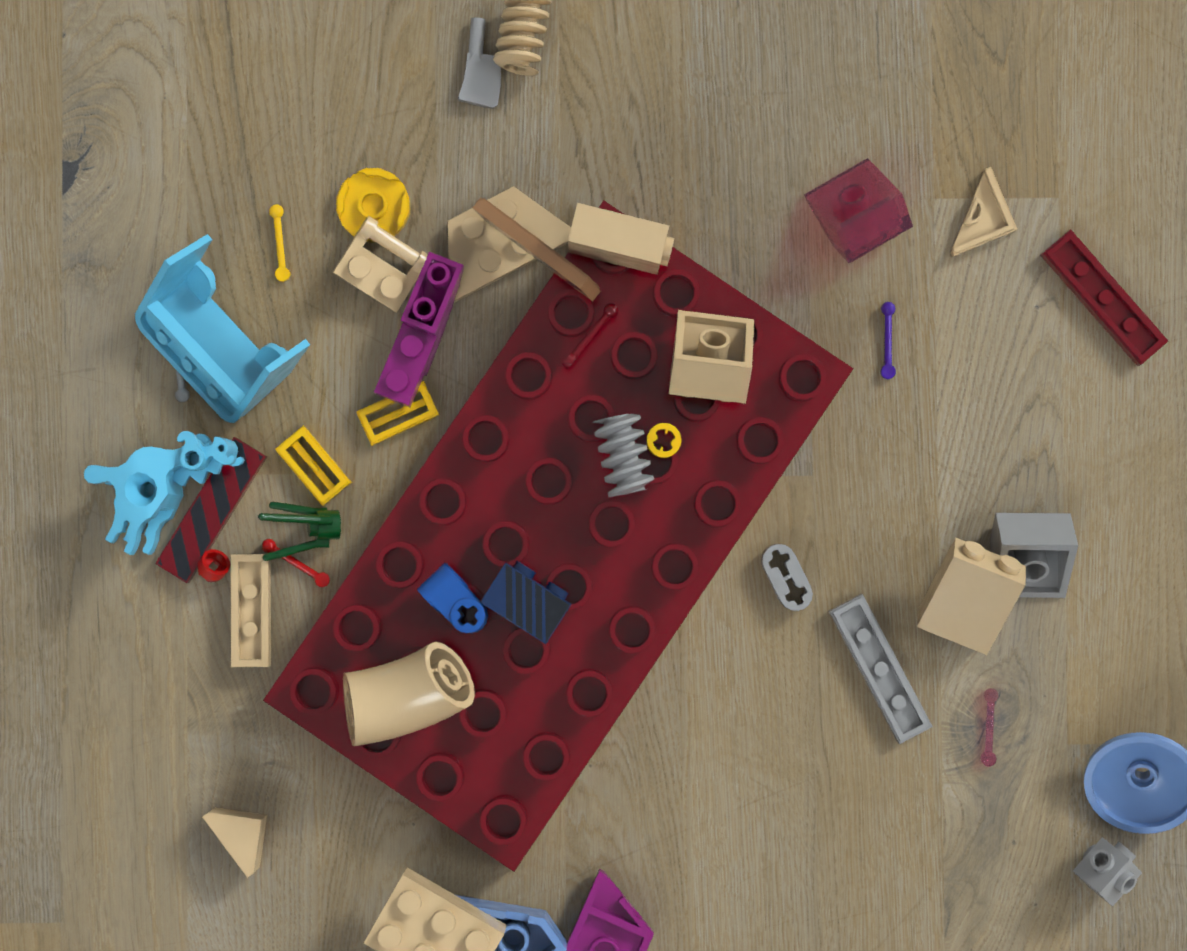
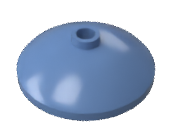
(1137, 799)

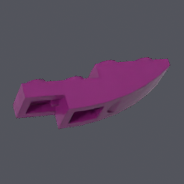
(420, 329)

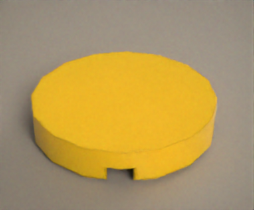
(376, 195)

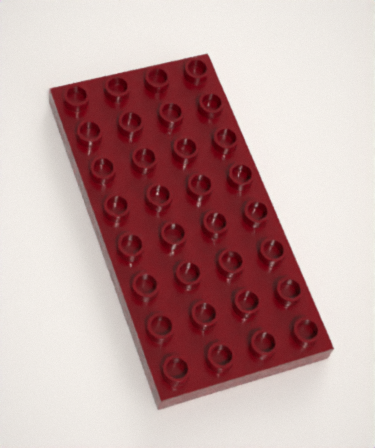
(528, 486)

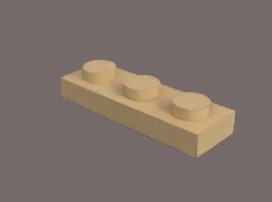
(250, 611)

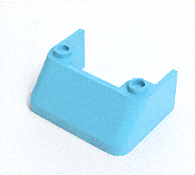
(205, 342)

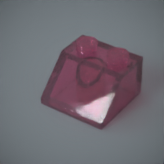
(859, 210)

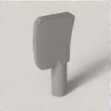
(482, 75)

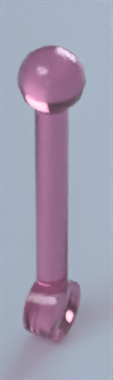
(987, 757)

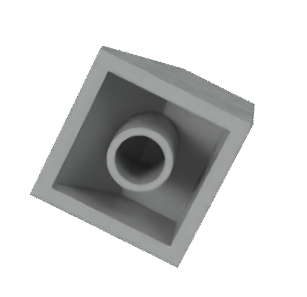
(1041, 543)

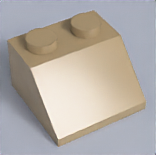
(712, 357)

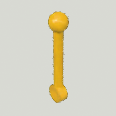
(281, 273)

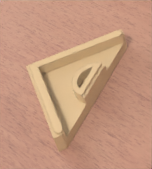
(985, 218)

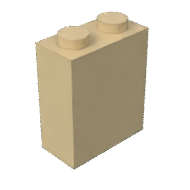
(619, 239)
(971, 595)

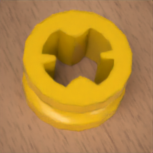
(652, 437)

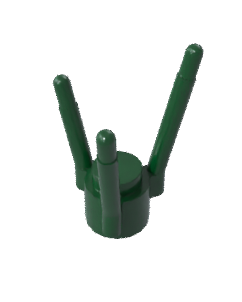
(320, 522)

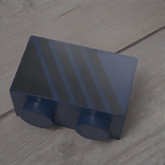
(526, 601)

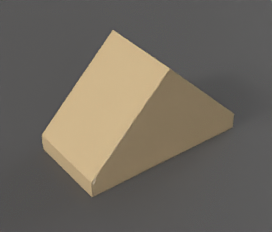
(240, 834)

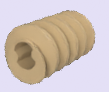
(519, 36)

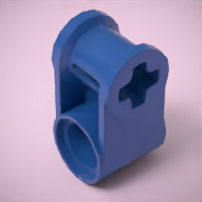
(449, 595)

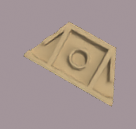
(490, 254)

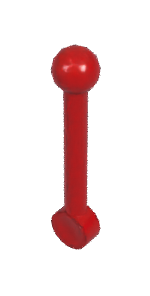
(321, 579)

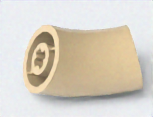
(406, 694)

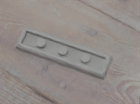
(880, 668)

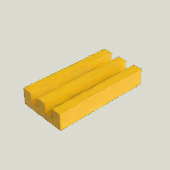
(369, 426)
(333, 489)

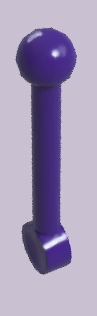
(888, 371)

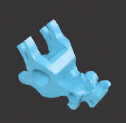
(152, 483)

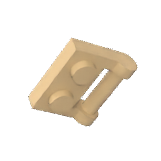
(375, 275)

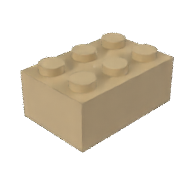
(432, 919)

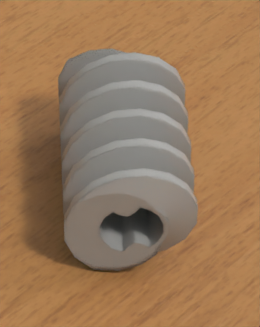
(623, 454)

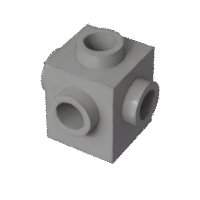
(1108, 870)

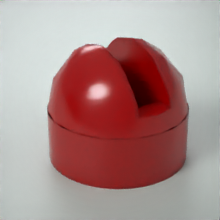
(219, 559)

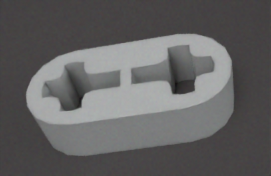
(778, 581)

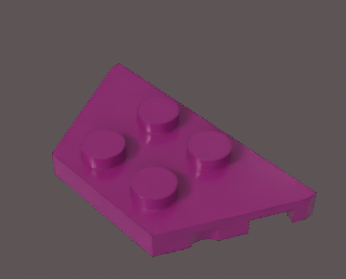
(608, 921)

